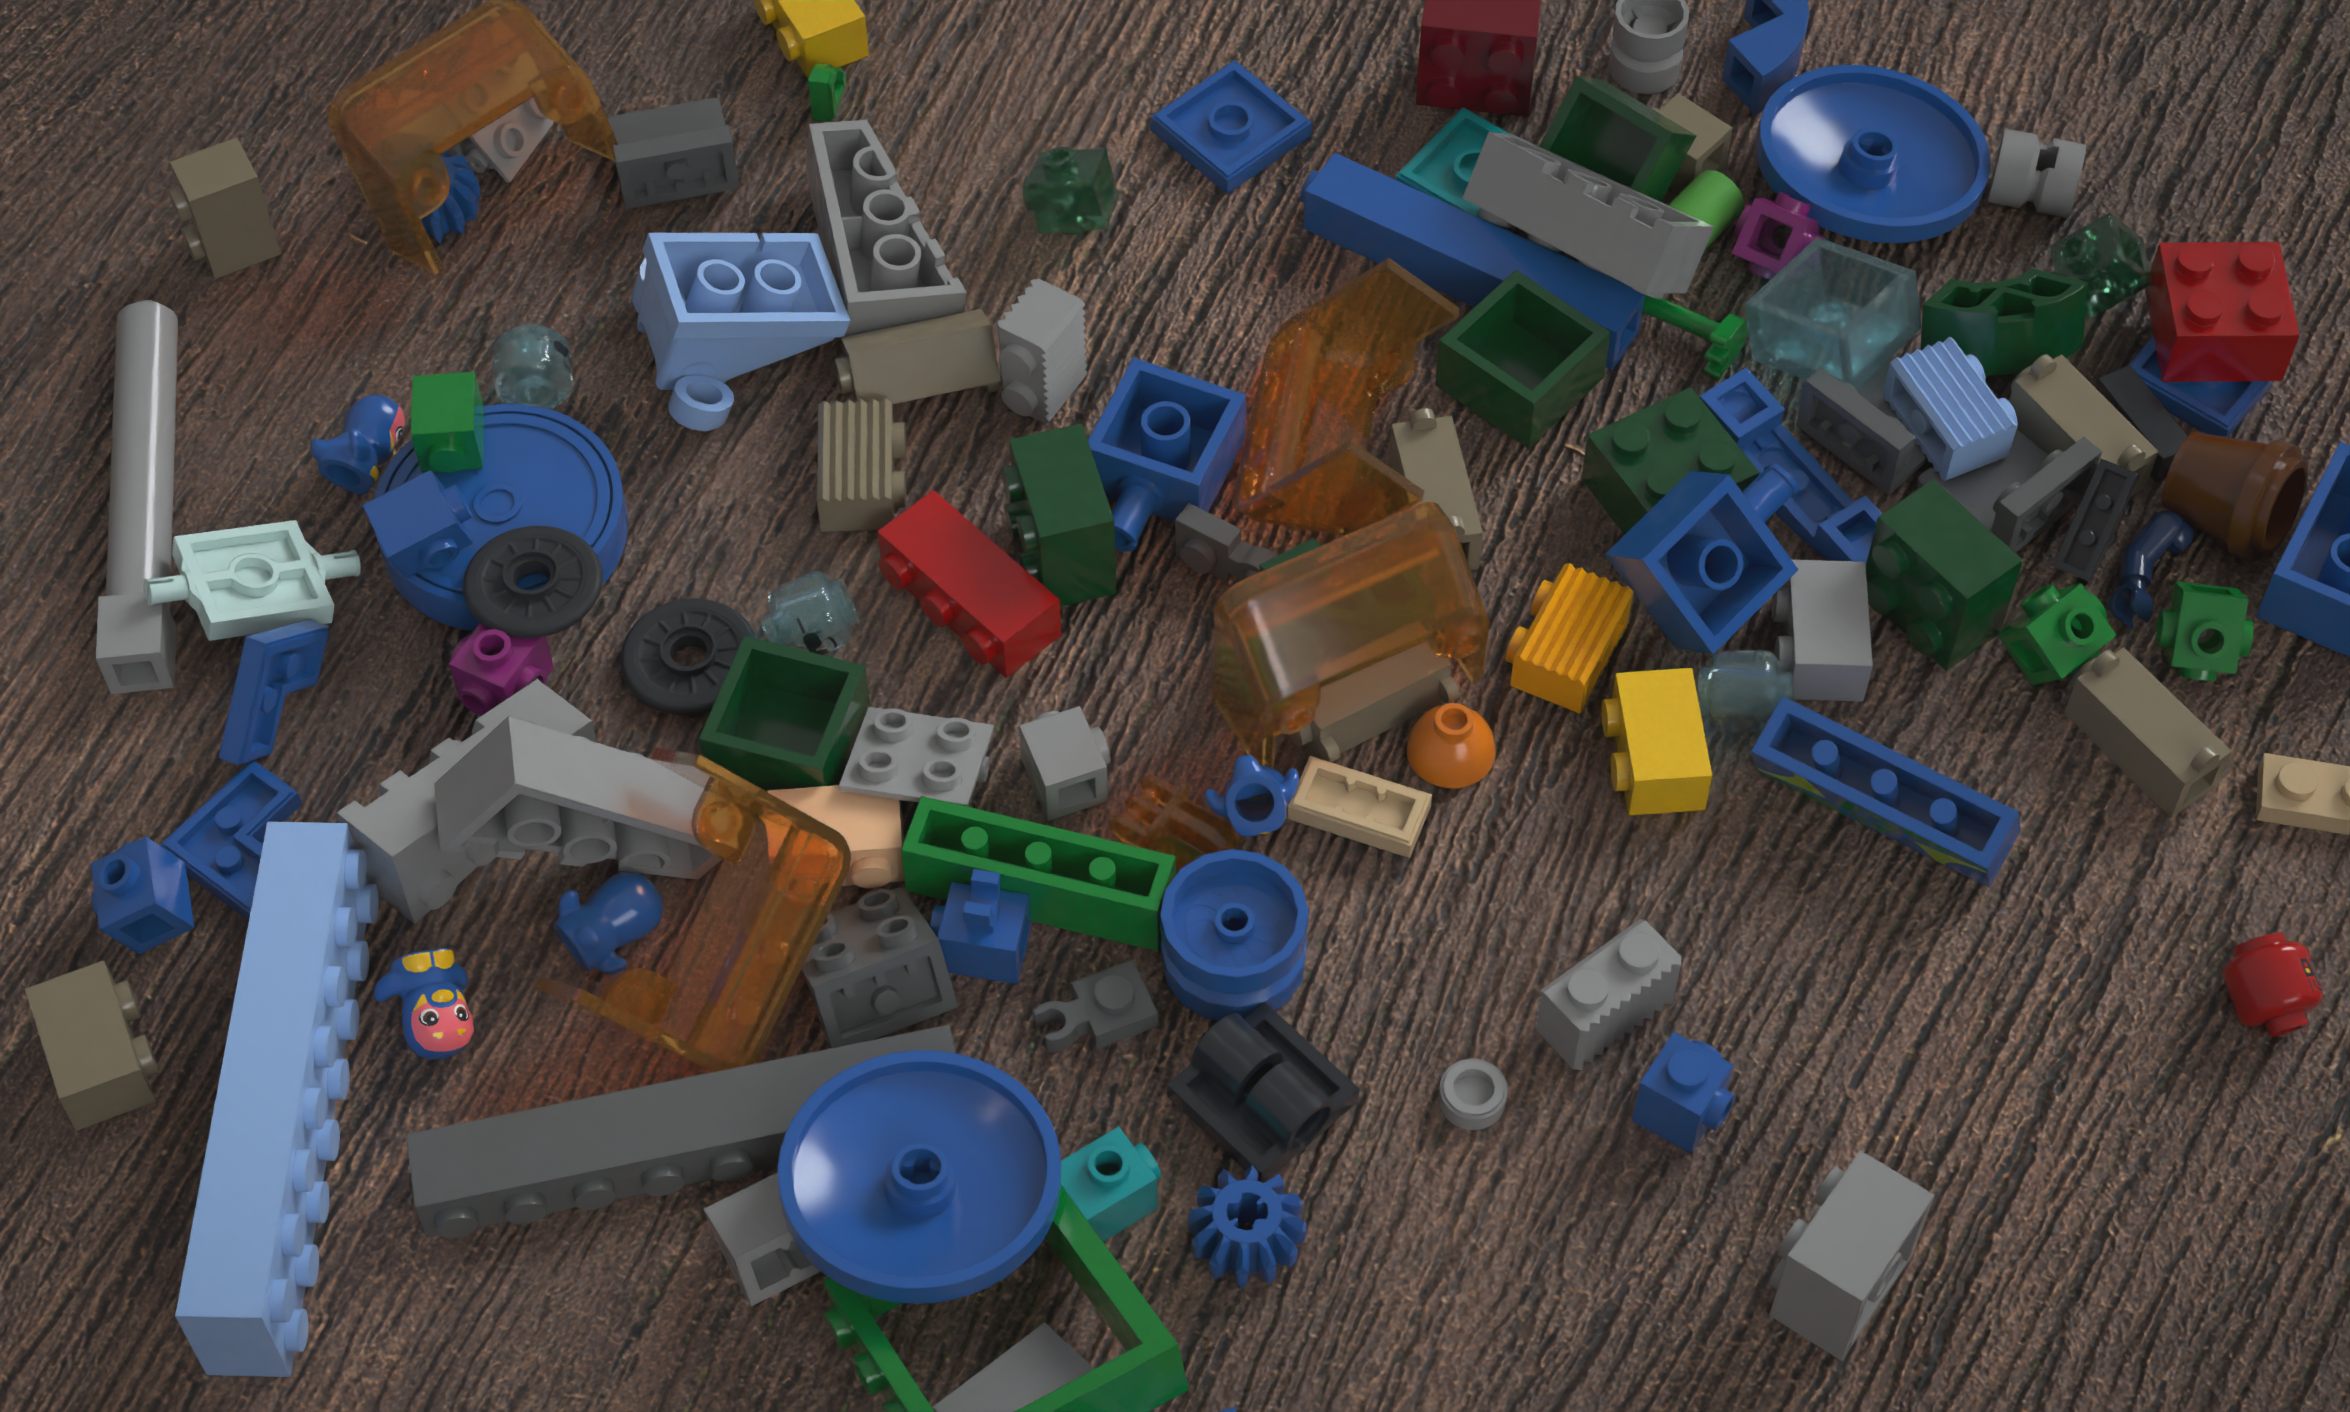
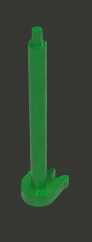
(1726, 336)

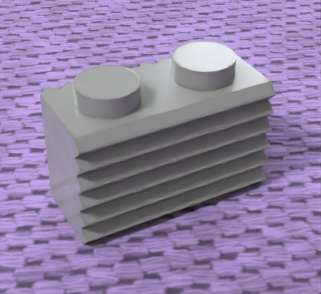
(1041, 350)
(1608, 994)

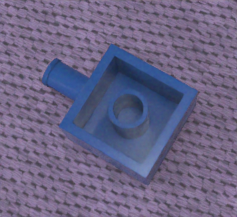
(1164, 445)
(1707, 556)

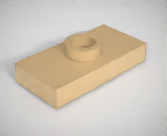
(1359, 806)

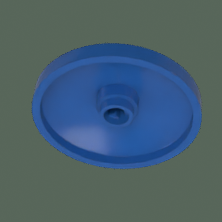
(1873, 153)
(919, 1176)

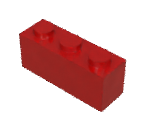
(968, 584)

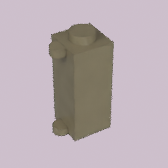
(920, 359)
(2061, 406)
(1431, 458)
(1376, 701)
(2146, 730)

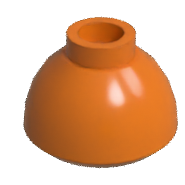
(1451, 746)

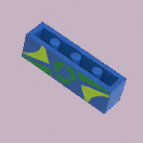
(1886, 791)

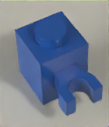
(984, 929)

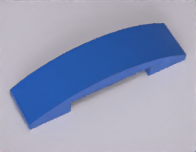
(1821, 508)

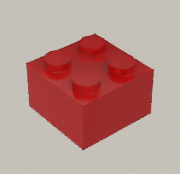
(2221, 312)

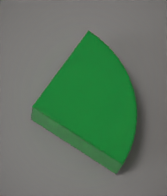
(825, 91)

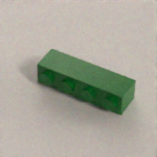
(1070, 876)

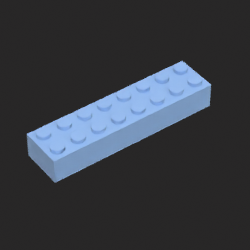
(278, 1103)

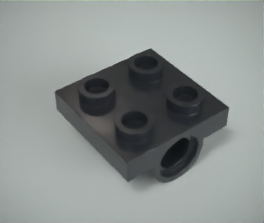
(1261, 1090)

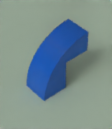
(1768, 53)

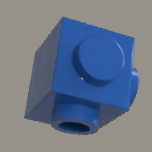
(420, 523)
(141, 895)
(1684, 1092)

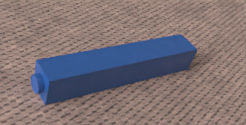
(1454, 248)

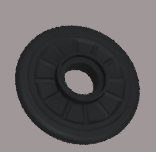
(521, 613)
(665, 630)

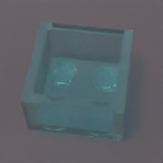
(1833, 313)

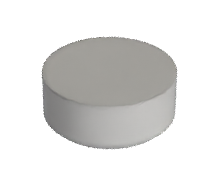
(1473, 1094)

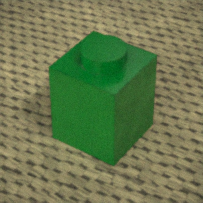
(447, 422)

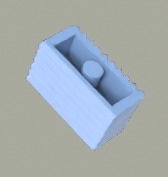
(1950, 408)

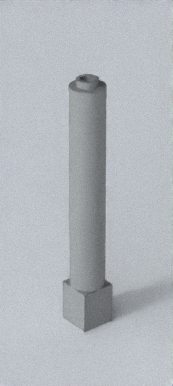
(133, 638)

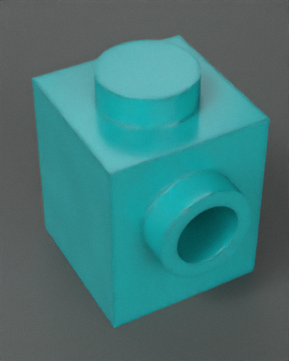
(1112, 1182)

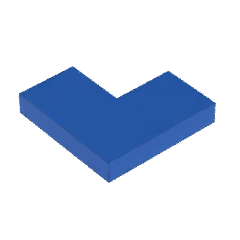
(269, 669)
(227, 834)

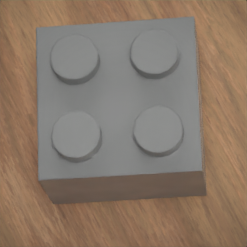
(1847, 1253)

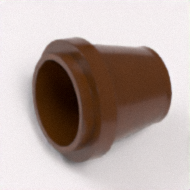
(2237, 490)

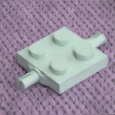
(252, 579)

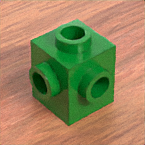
(2201, 608)
(2057, 632)

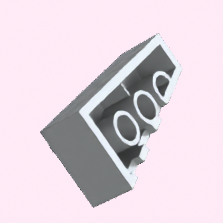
(874, 233)
(572, 799)
(402, 824)

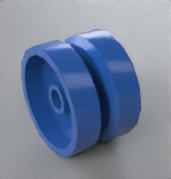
(1233, 934)

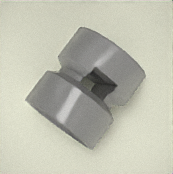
(1648, 44)
(2037, 173)

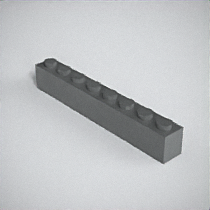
(624, 1140)

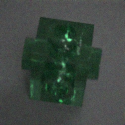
(1071, 190)
(2107, 258)

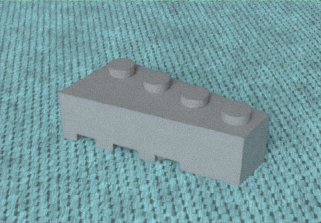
(1586, 216)

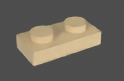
(2303, 793)

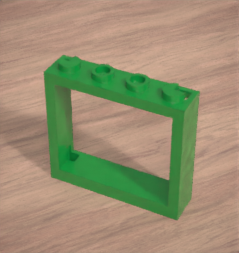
(1132, 1382)

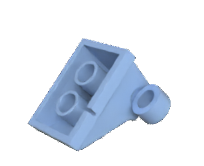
(729, 308)

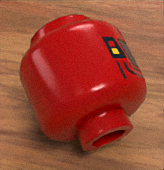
(2272, 984)

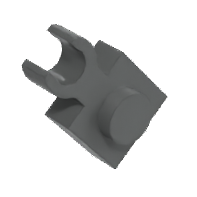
(1216, 546)
(1105, 1004)

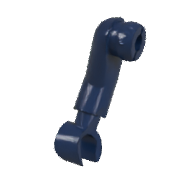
(2161, 533)

